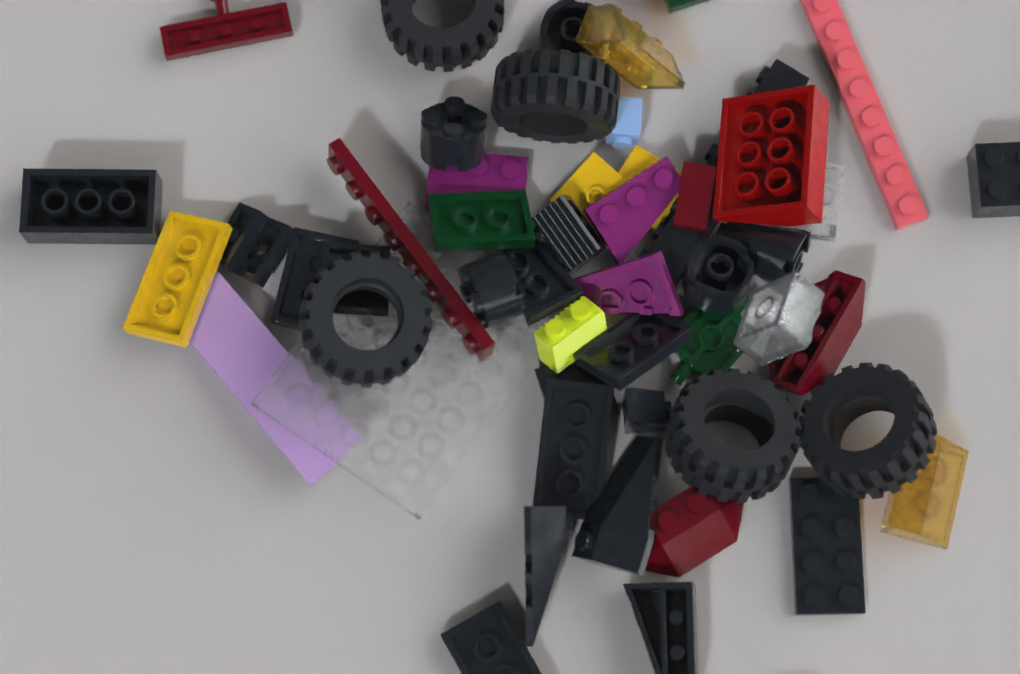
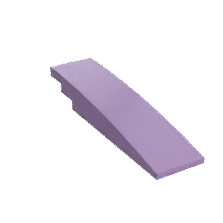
(244, 359)

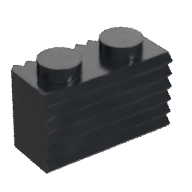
(567, 233)

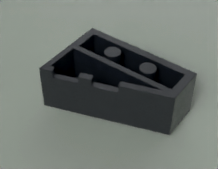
(667, 624)

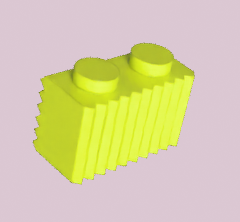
(569, 333)

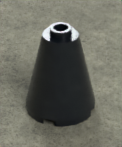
(772, 248)

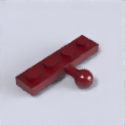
(226, 30)

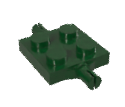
(712, 343)

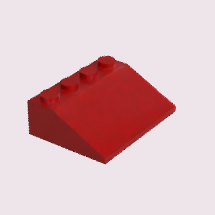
(772, 158)

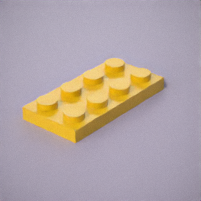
(177, 279)

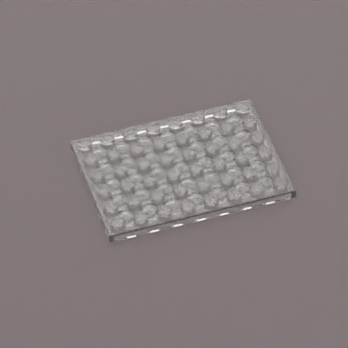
(419, 426)

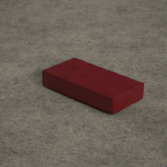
(694, 197)

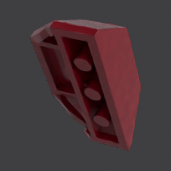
(831, 336)
(691, 531)

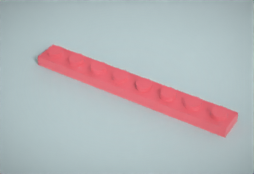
(865, 112)

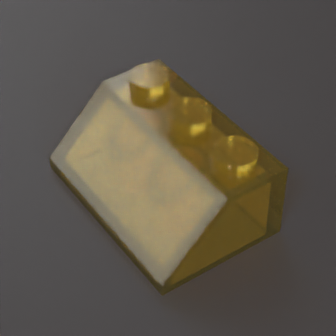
(628, 49)
(928, 505)

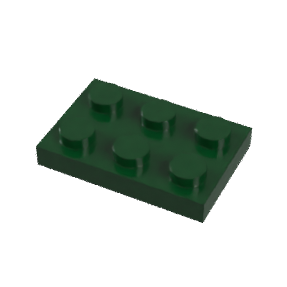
(480, 221)

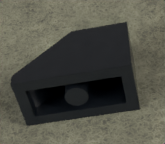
(645, 410)

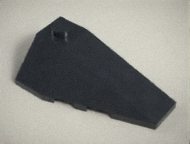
(617, 525)
(544, 544)

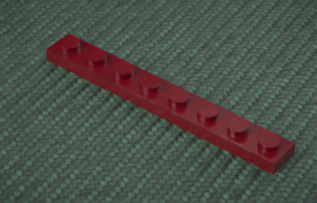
(400, 238)

